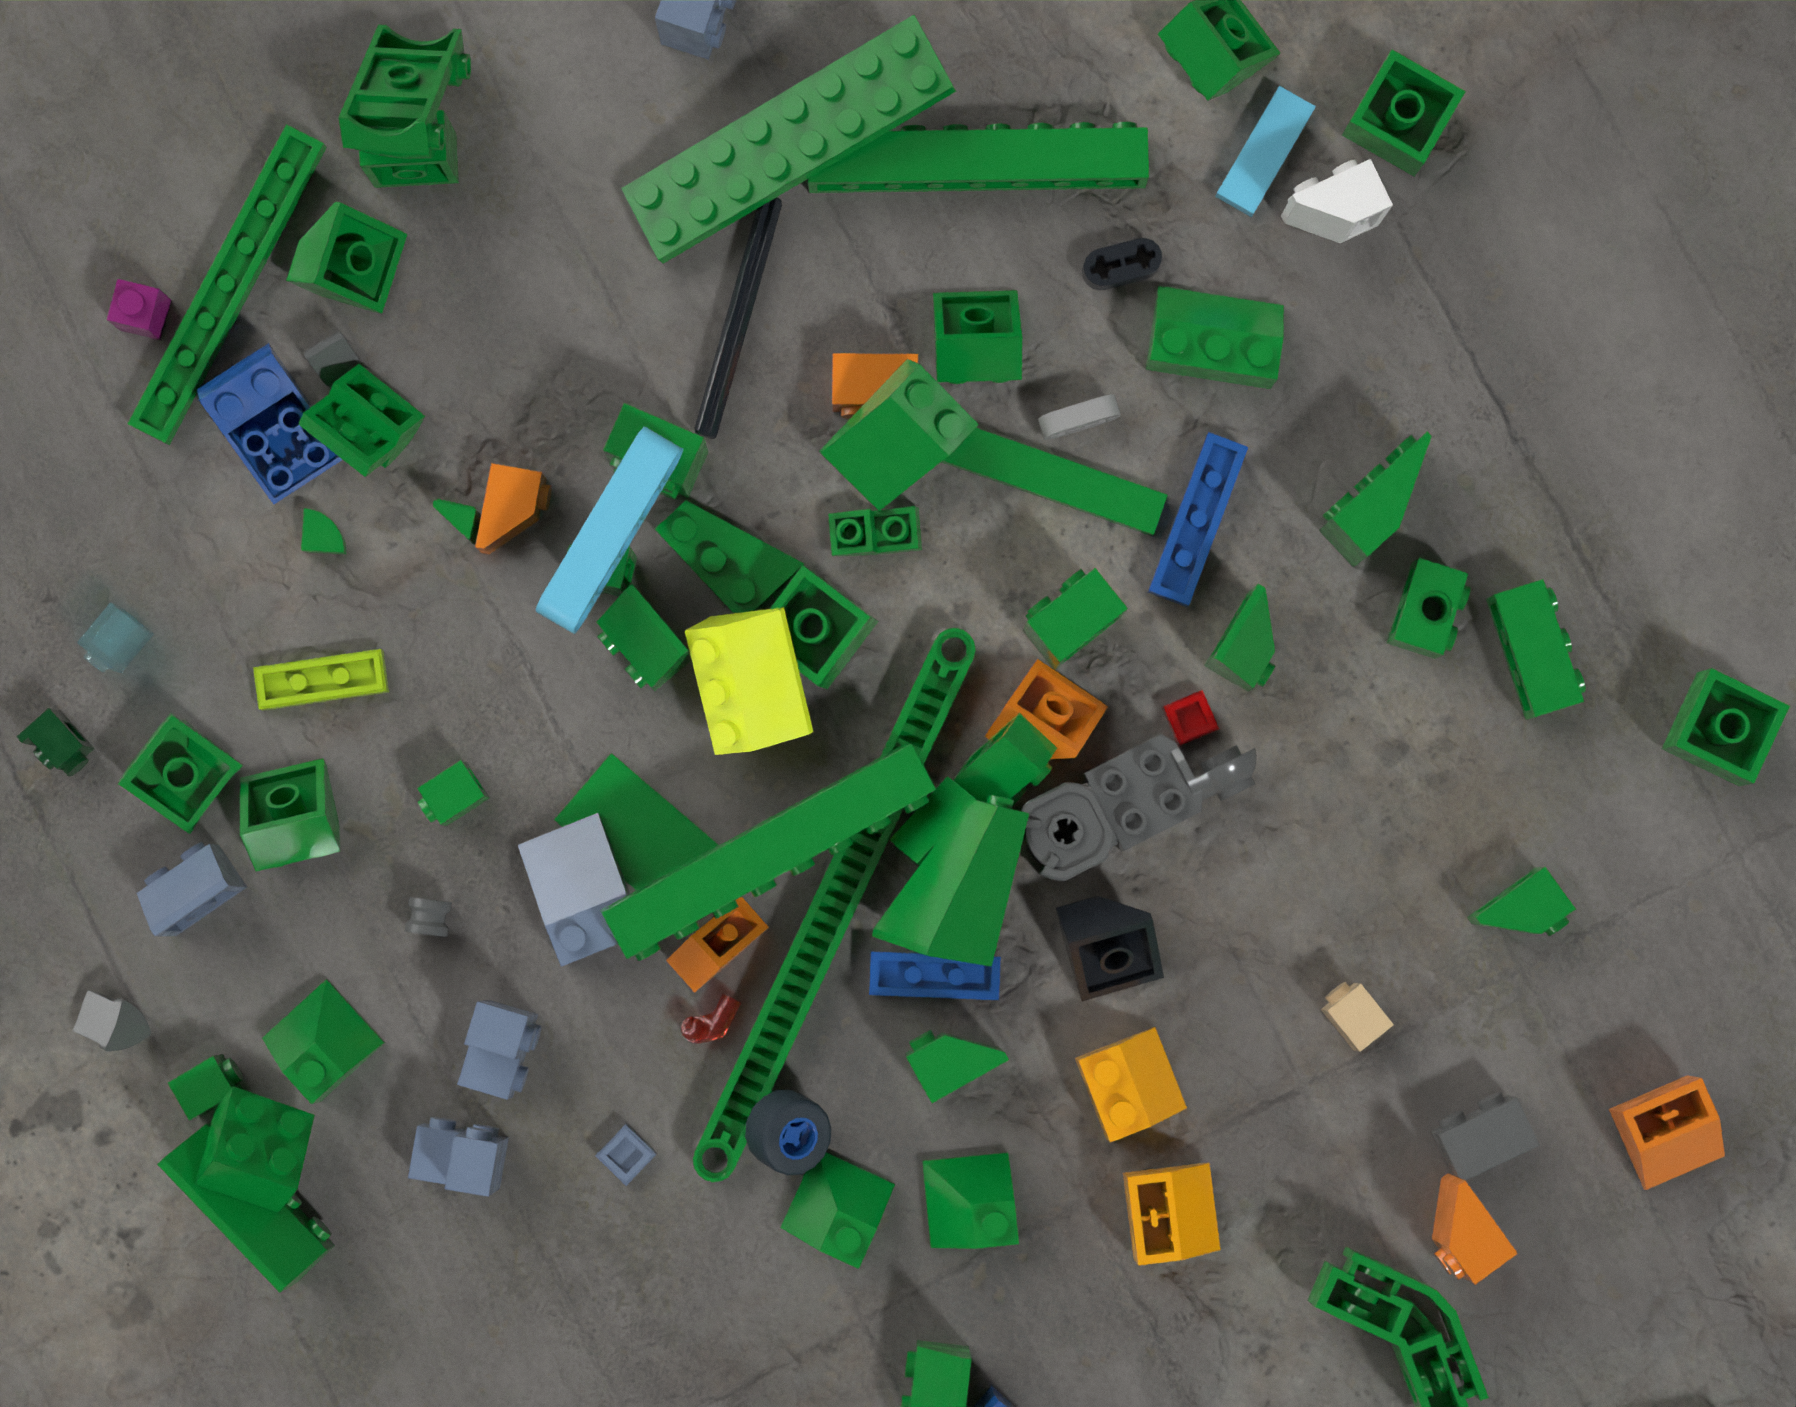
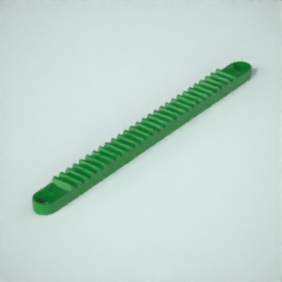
(826, 922)

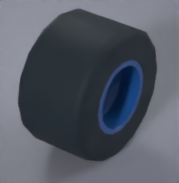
(788, 1132)

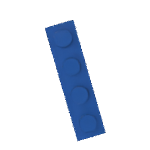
(1197, 519)

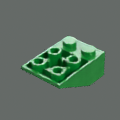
(1365, 522)

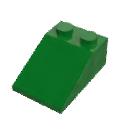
(898, 435)

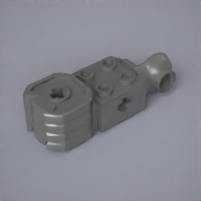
(1128, 803)

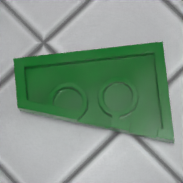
(727, 559)

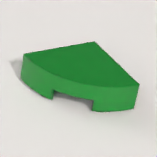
(321, 534)

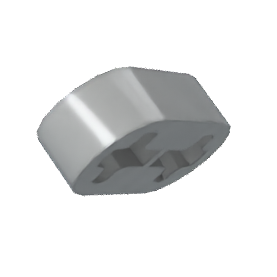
(1079, 417)

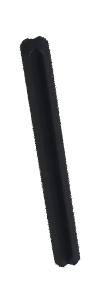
(737, 319)

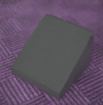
(332, 358)

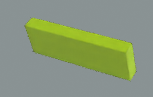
(321, 679)

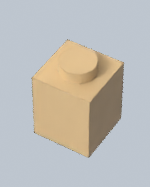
(1355, 1015)

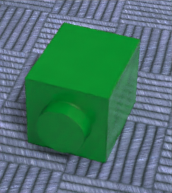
(451, 794)
(205, 1085)

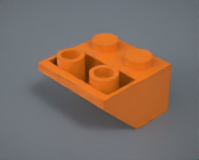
(1670, 1130)

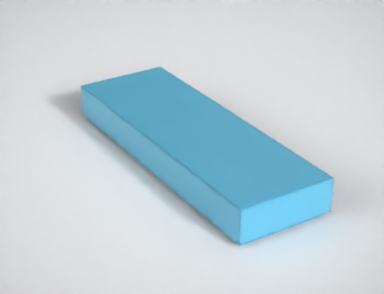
(1265, 151)

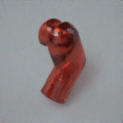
(712, 1025)

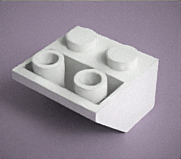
(1339, 205)

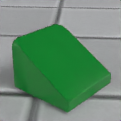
(461, 516)

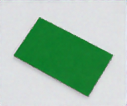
(640, 824)

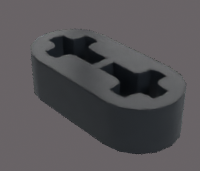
(1124, 273)

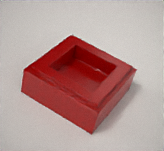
(1190, 718)

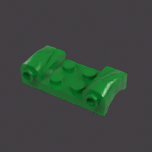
(399, 93)

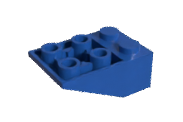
(259, 415)

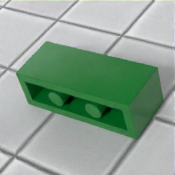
(1536, 649)

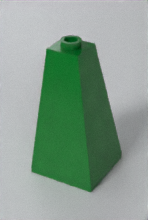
(961, 887)

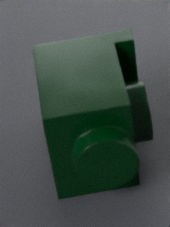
(57, 742)

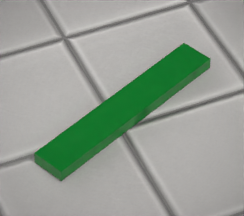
(1059, 480)

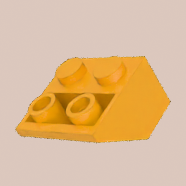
(1171, 1213)

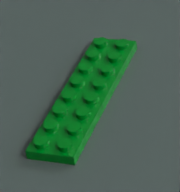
(788, 139)

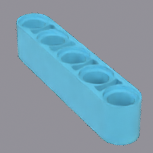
(609, 530)

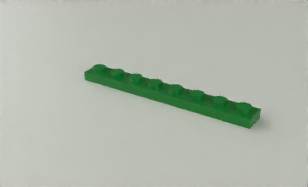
(227, 285)

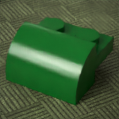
(363, 421)

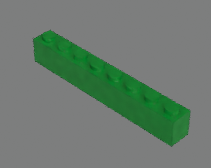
(993, 160)
(767, 851)

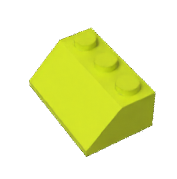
(748, 680)

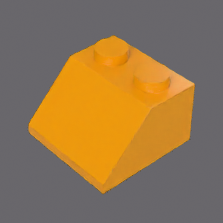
(1131, 1084)

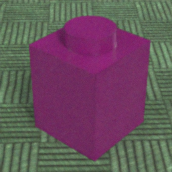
(139, 309)

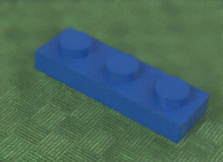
(932, 977)

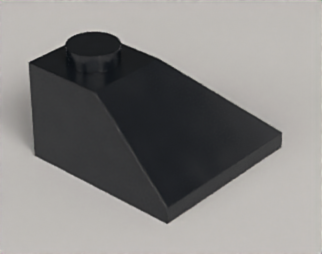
(1109, 946)

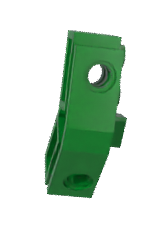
(1397, 1320)

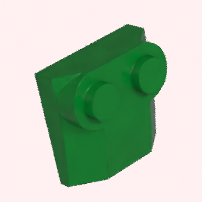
(179, 772)

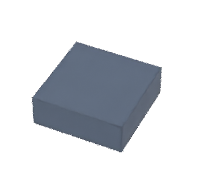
(626, 1154)

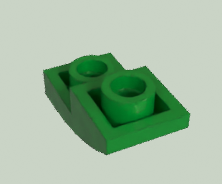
(875, 531)

